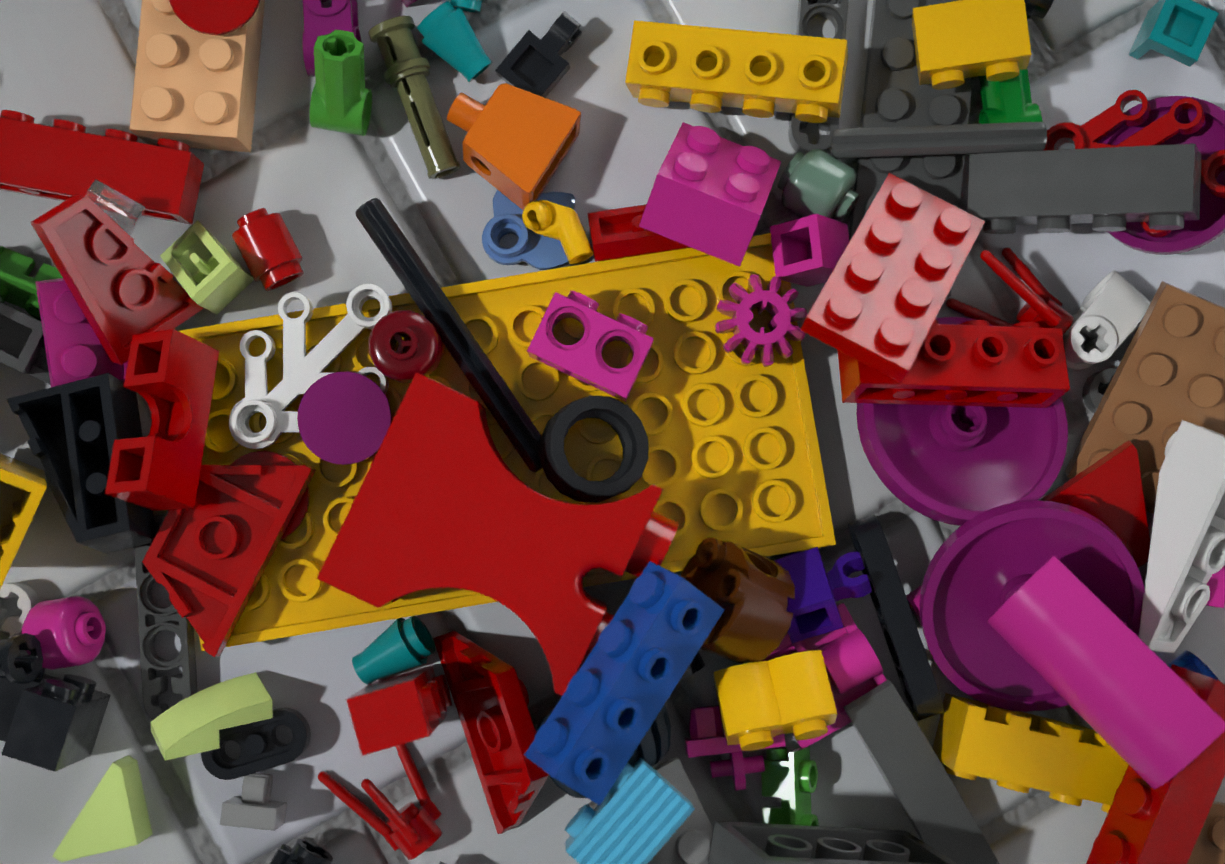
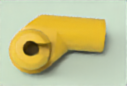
(560, 224)

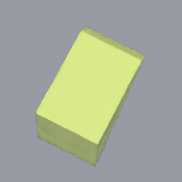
(206, 269)
(112, 816)

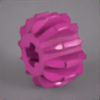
(779, 324)

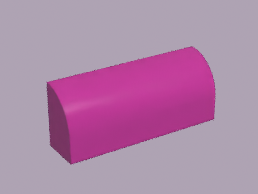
(1107, 674)

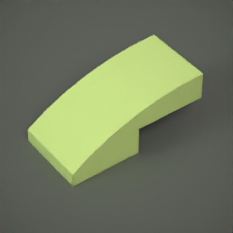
(195, 721)

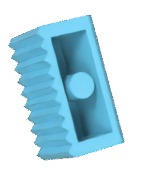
(630, 822)

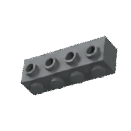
(1086, 187)

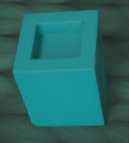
(1175, 30)

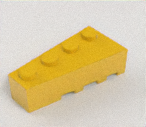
(1027, 752)

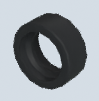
(631, 435)

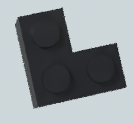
(51, 719)

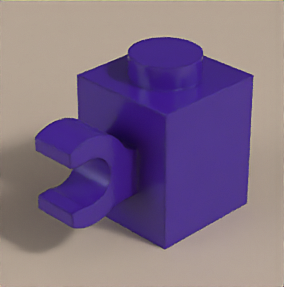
(817, 591)

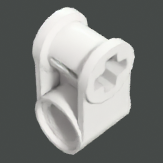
(1105, 319)

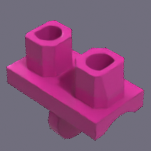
(708, 739)

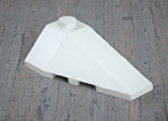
(1185, 535)

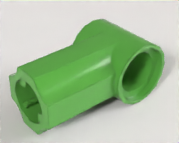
(340, 94)

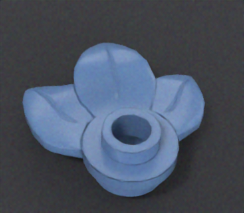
(532, 248)

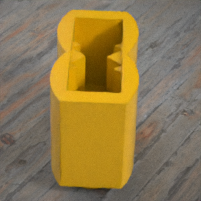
(775, 699)

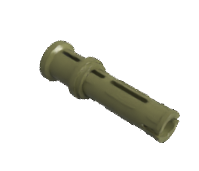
(408, 74)

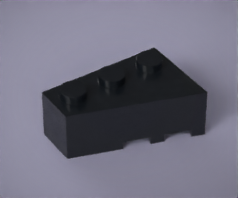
(74, 437)

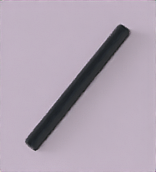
(452, 331)

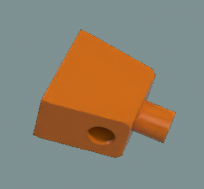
(515, 139)

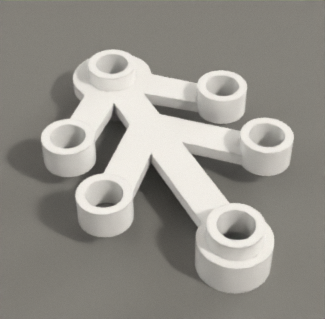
(298, 368)

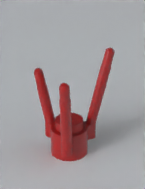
(1039, 306)
(408, 828)

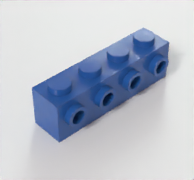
(620, 677)

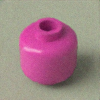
(68, 631)

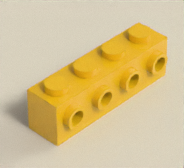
(737, 70)

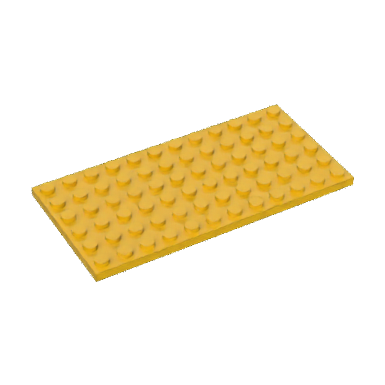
(723, 436)

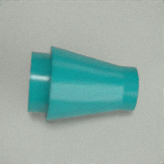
(453, 39)
(397, 649)

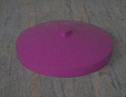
(963, 457)
(987, 565)

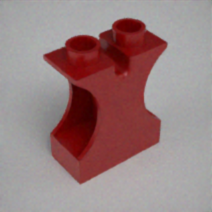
(456, 516)

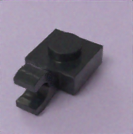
(537, 62)

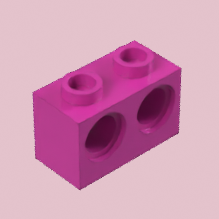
(584, 358)

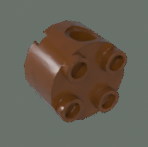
(750, 592)

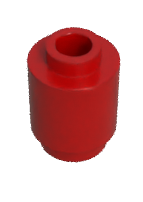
(268, 249)

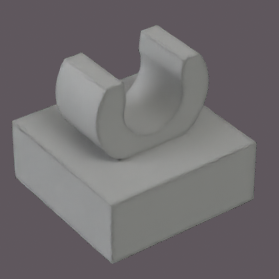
(254, 807)

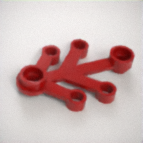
(1153, 134)

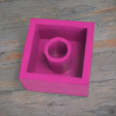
(710, 193)

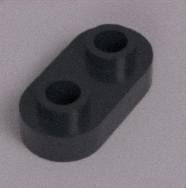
(258, 745)

